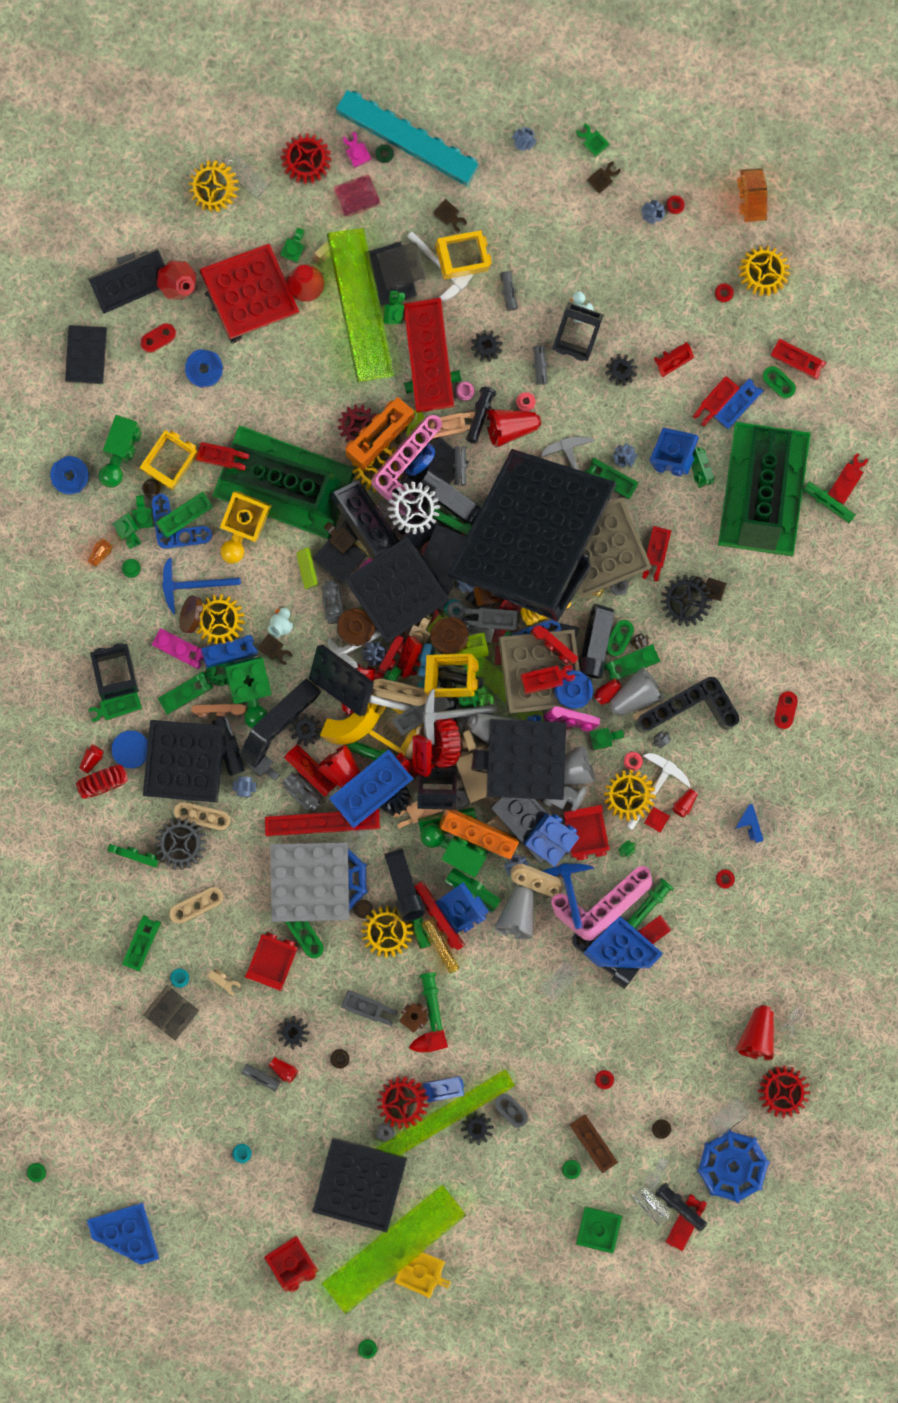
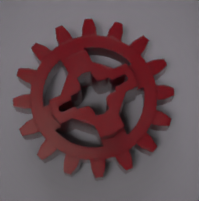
(353, 417)

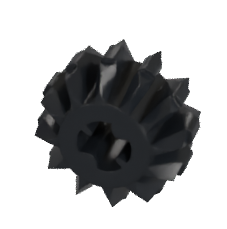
(490, 351)
(628, 373)
(311, 727)
(398, 802)
(288, 1027)
(470, 1127)

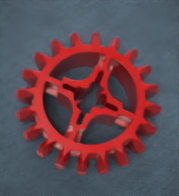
(312, 154)
(447, 743)
(101, 781)
(386, 1105)
(793, 1105)

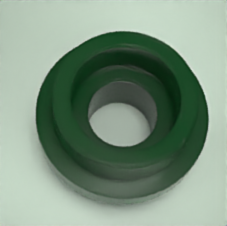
(380, 149)

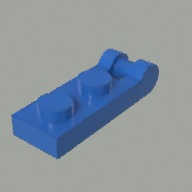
(738, 404)
(228, 652)

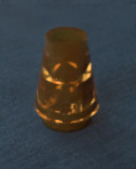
(100, 551)

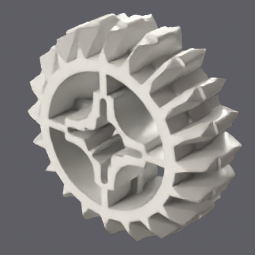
(408, 515)

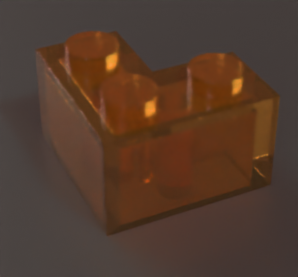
(753, 193)

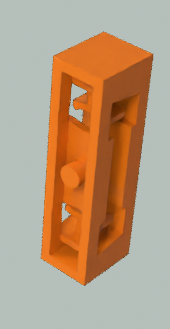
(359, 449)
(479, 833)

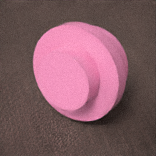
(464, 391)

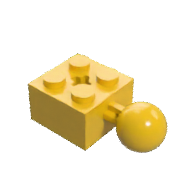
(233, 521)

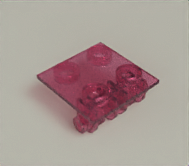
(357, 195)

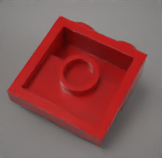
(291, 1264)

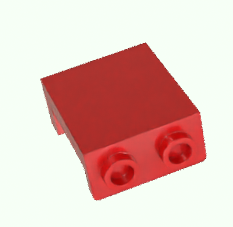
(591, 832)
(271, 961)

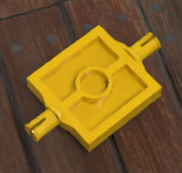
(422, 1275)

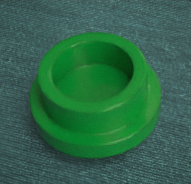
(131, 568)
(627, 849)
(571, 1169)
(36, 1172)
(367, 1349)

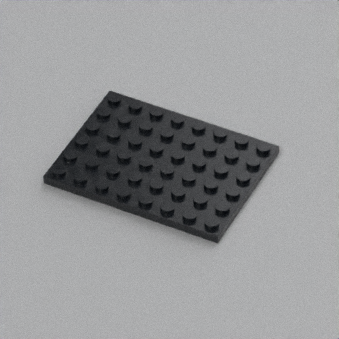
(532, 530)

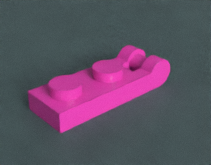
(177, 648)
(572, 718)

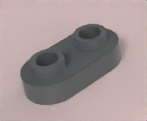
(511, 1110)

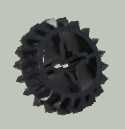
(683, 609)

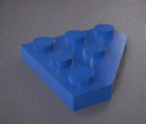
(622, 947)
(126, 1233)

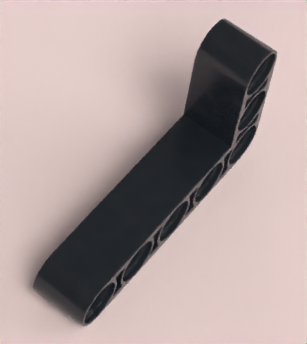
(686, 703)
(277, 720)

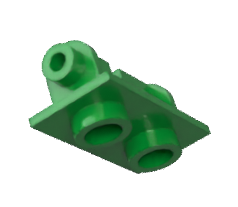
(702, 475)
(466, 702)

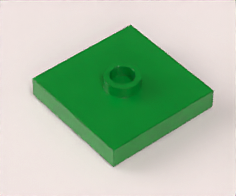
(599, 1230)

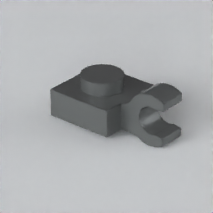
(264, 767)

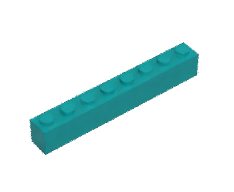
(407, 138)

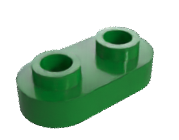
(779, 382)
(619, 638)

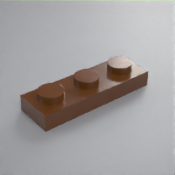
(593, 1143)

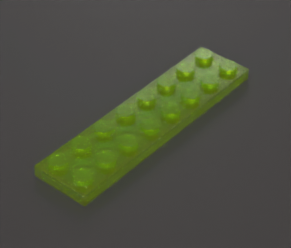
(360, 305)
(394, 1249)

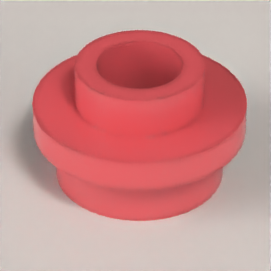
(523, 407)
(637, 756)

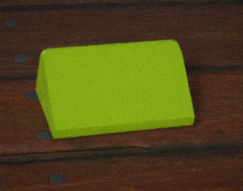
(307, 568)
(476, 646)

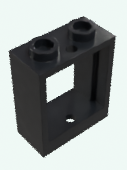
(584, 315)
(117, 689)
(438, 798)

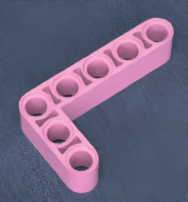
(403, 462)
(605, 906)

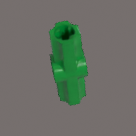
(490, 900)

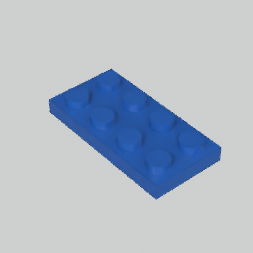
(371, 788)

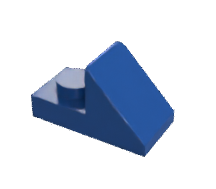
(749, 818)

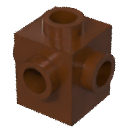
(412, 1024)

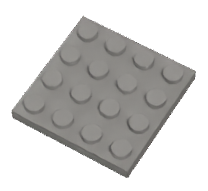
(309, 882)

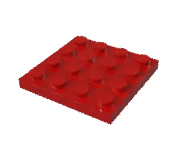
(249, 291)

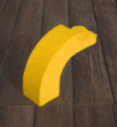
(351, 728)

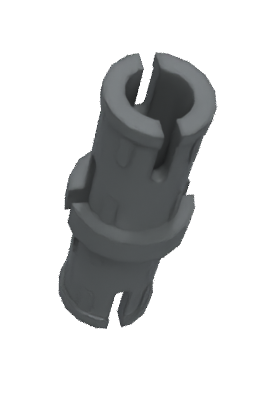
(508, 291)
(540, 365)
(460, 466)
(260, 1077)

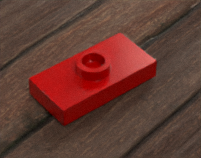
(655, 929)

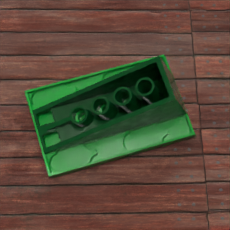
(288, 479)
(764, 489)

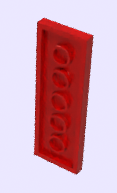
(428, 355)

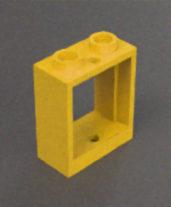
(444, 258)
(155, 474)
(431, 674)
(380, 710)

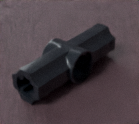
(231, 749)

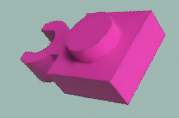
(357, 152)

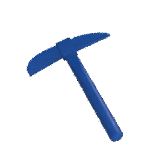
(170, 586)
(565, 871)

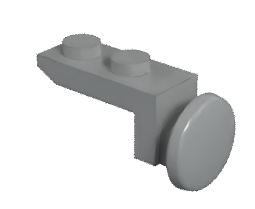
(571, 796)

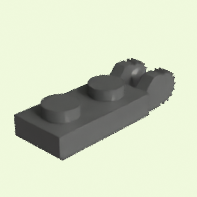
(493, 618)
(366, 1007)

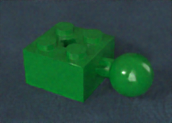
(120, 449)
(241, 692)
(459, 852)

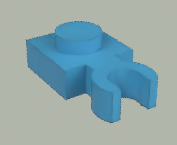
(427, 650)

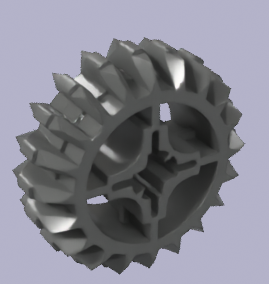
(191, 856)

